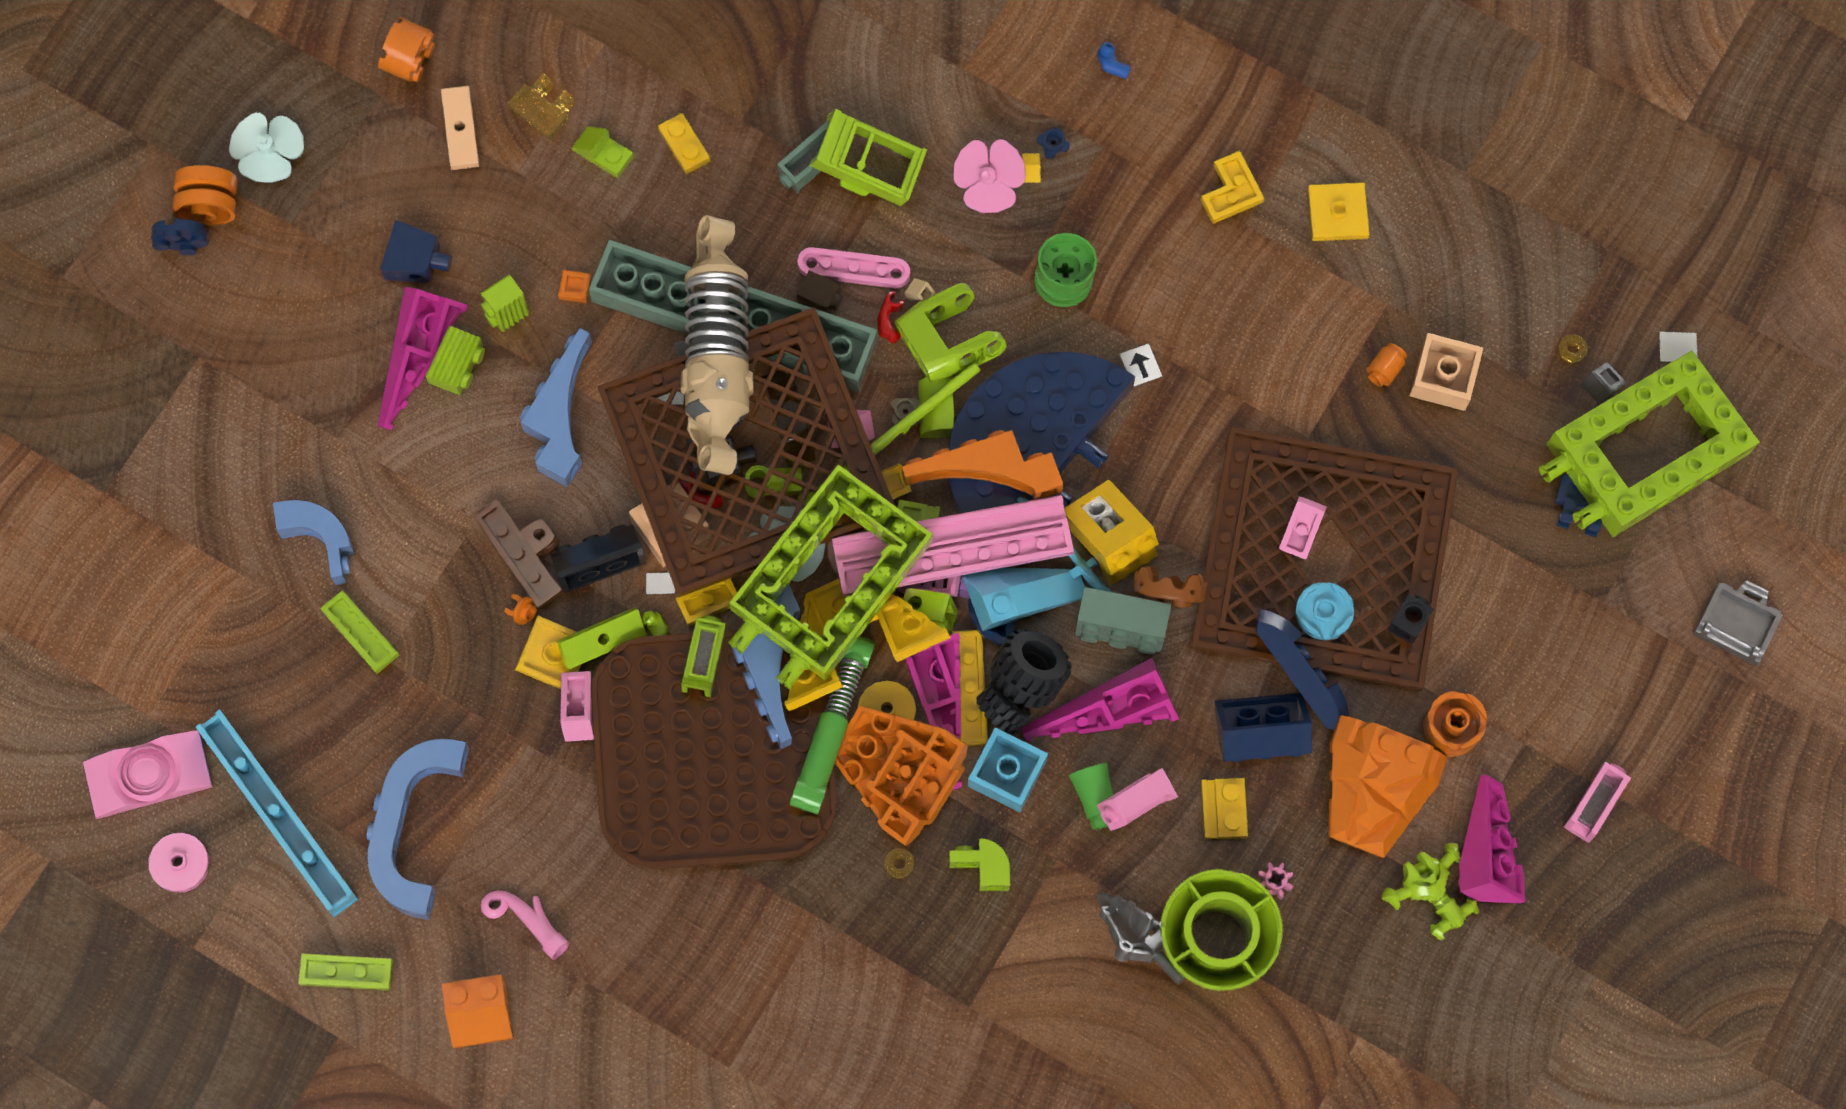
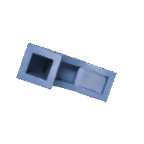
(310, 519)

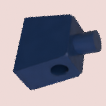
(412, 255)

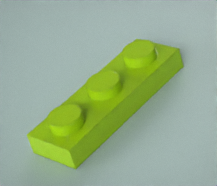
(345, 972)

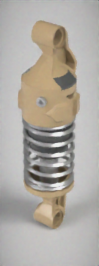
(717, 364)

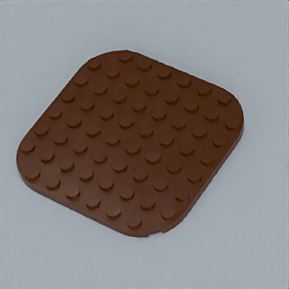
(694, 773)

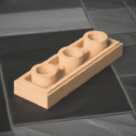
(458, 114)

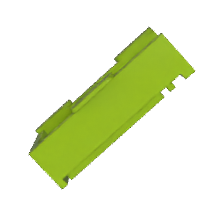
(835, 149)

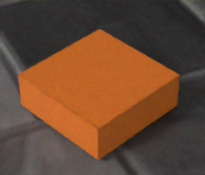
(574, 286)

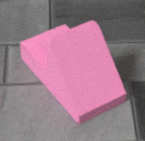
(1302, 527)

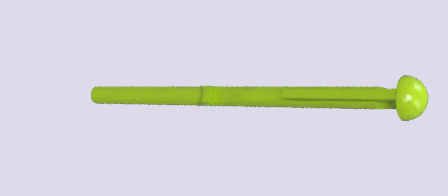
(904, 425)

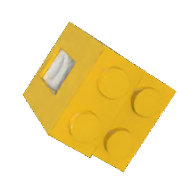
(1122, 546)

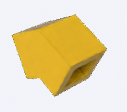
(1032, 167)

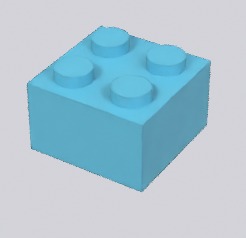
(1007, 770)

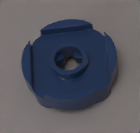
(182, 236)

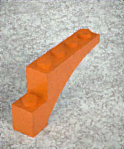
(991, 460)

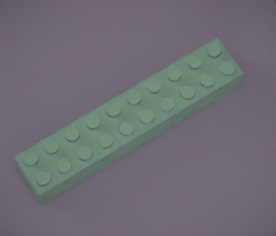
(656, 292)

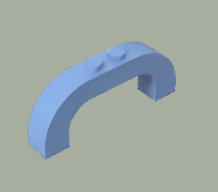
(391, 805)

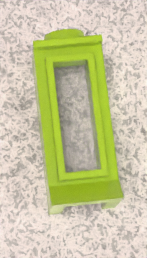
(704, 654)

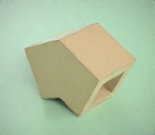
(915, 290)

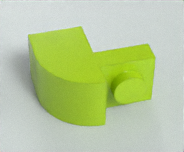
(991, 861)

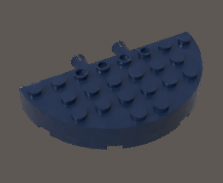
(1050, 405)

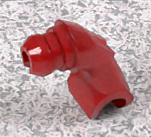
(885, 326)
(718, 503)

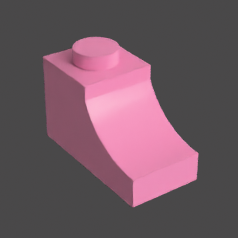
(576, 706)

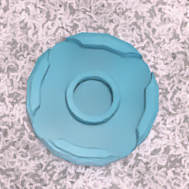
(1324, 611)

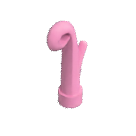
(553, 943)

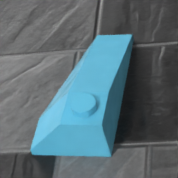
(1016, 593)

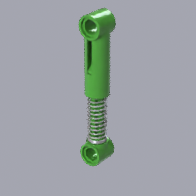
(831, 730)

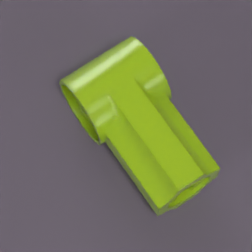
(775, 483)

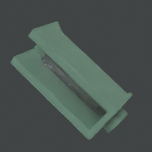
(795, 168)

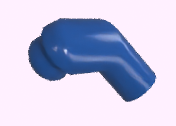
(1109, 62)

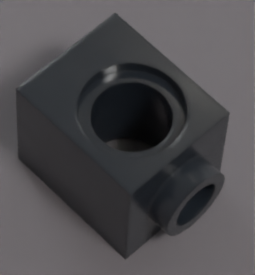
(1408, 630)

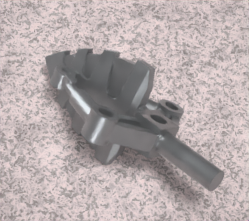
(1131, 935)

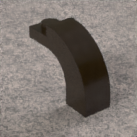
(783, 421)

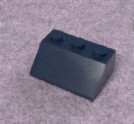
(1263, 727)

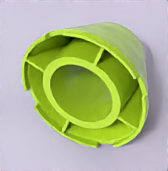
(1228, 894)

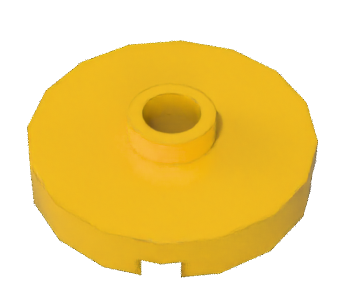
(890, 694)

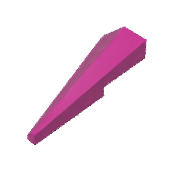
(418, 335)
(937, 685)
(1126, 699)

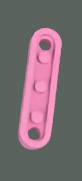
(855, 267)

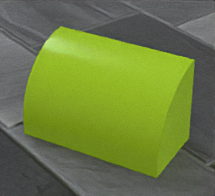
(940, 420)

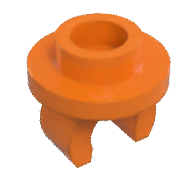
(524, 610)

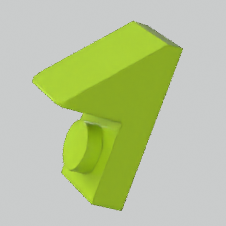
(602, 151)

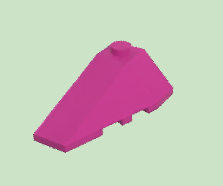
(1488, 858)

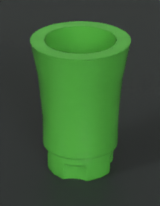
(1093, 787)

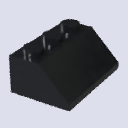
(598, 558)

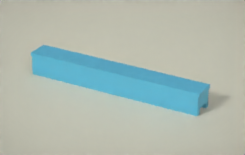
(277, 814)

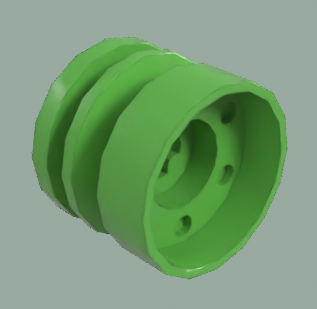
(1069, 256)

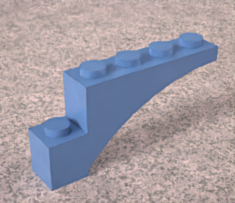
(550, 413)
(762, 665)

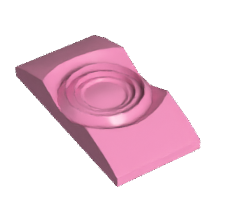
(147, 773)

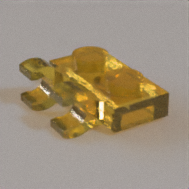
(538, 111)

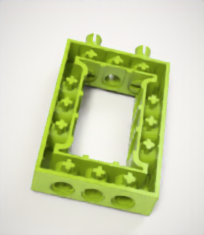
(1598, 481)
(757, 597)

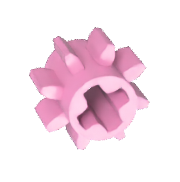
(1278, 873)

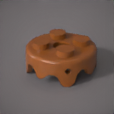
(1171, 588)

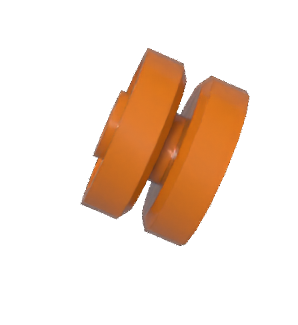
(205, 195)

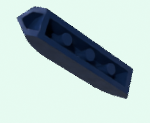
(1279, 637)

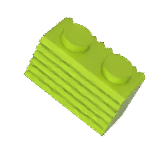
(504, 303)
(455, 361)

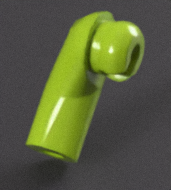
(655, 623)

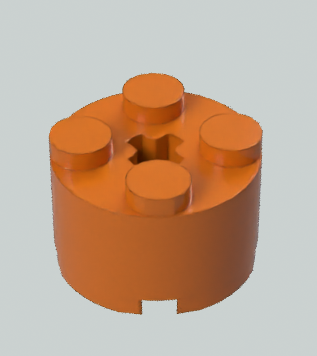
(406, 49)
(1451, 708)

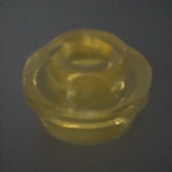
(1576, 341)
(901, 854)

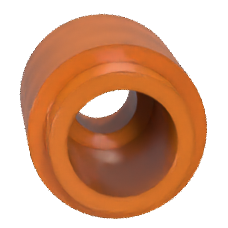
(1386, 365)

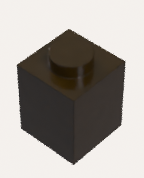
(819, 293)

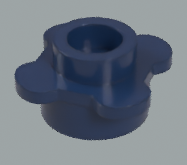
(1053, 135)

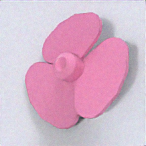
(989, 181)

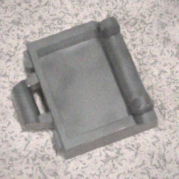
(1739, 622)

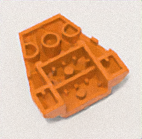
(900, 768)
(1378, 783)

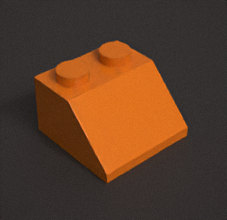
(477, 1011)

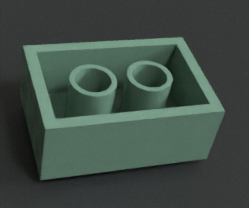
(1122, 620)

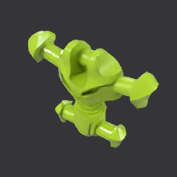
(1428, 882)

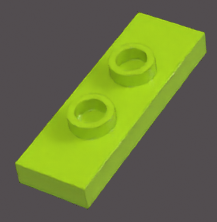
(359, 632)

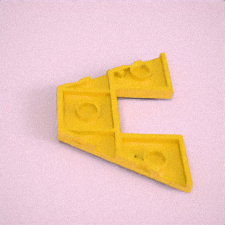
(903, 626)

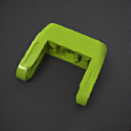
(928, 347)

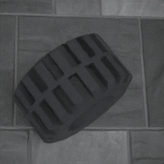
(1030, 668)

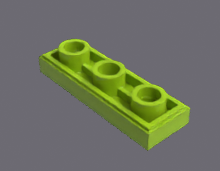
(616, 630)

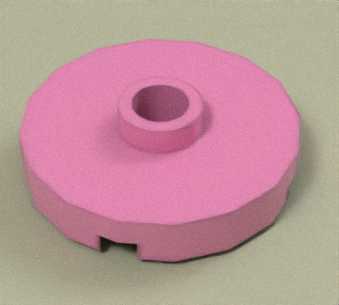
(189, 873)

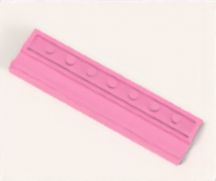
(967, 543)

